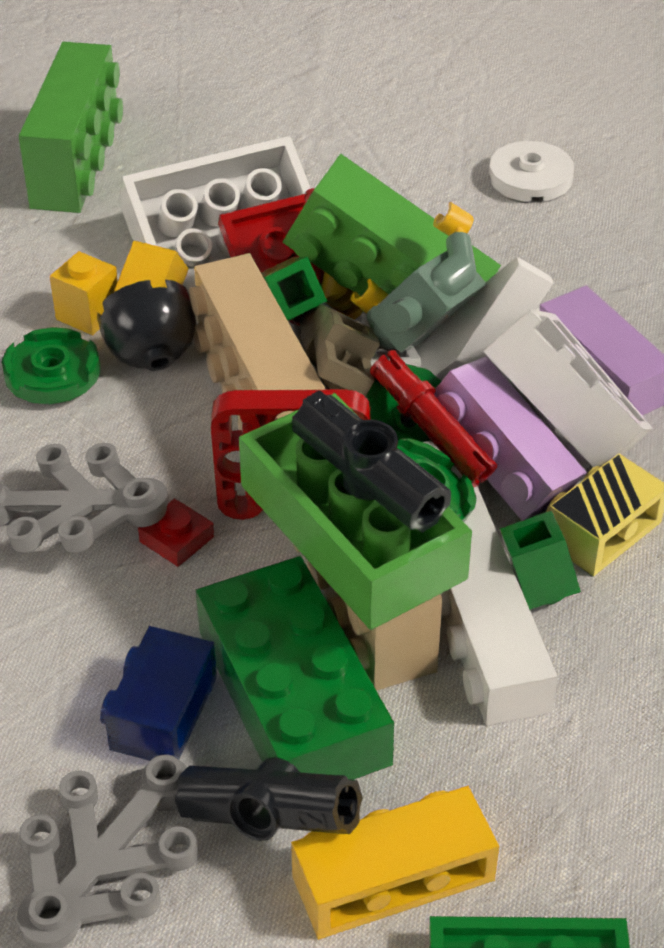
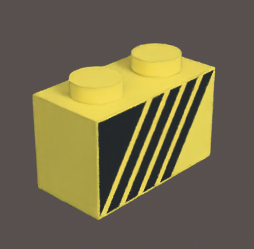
(608, 512)

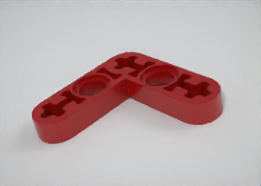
(255, 410)

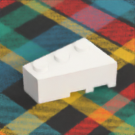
(568, 388)

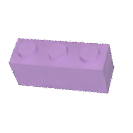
(615, 345)
(528, 455)

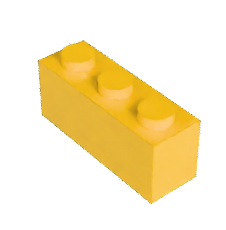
(394, 861)

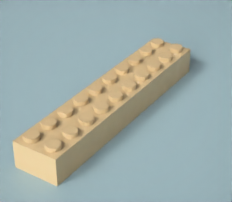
(256, 349)

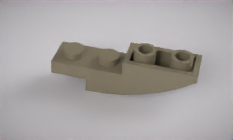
(339, 348)

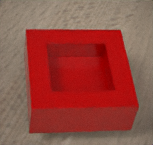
(177, 533)

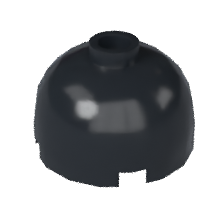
(148, 324)

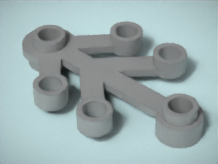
(134, 500)
(101, 857)

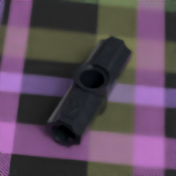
(371, 461)
(269, 799)

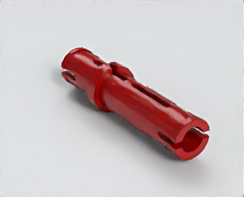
(418, 401)

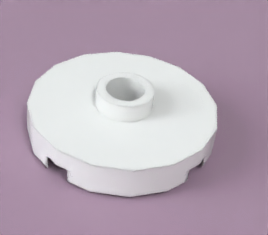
(531, 170)

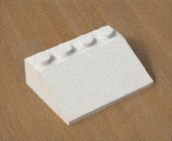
(182, 201)

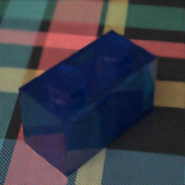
(159, 694)

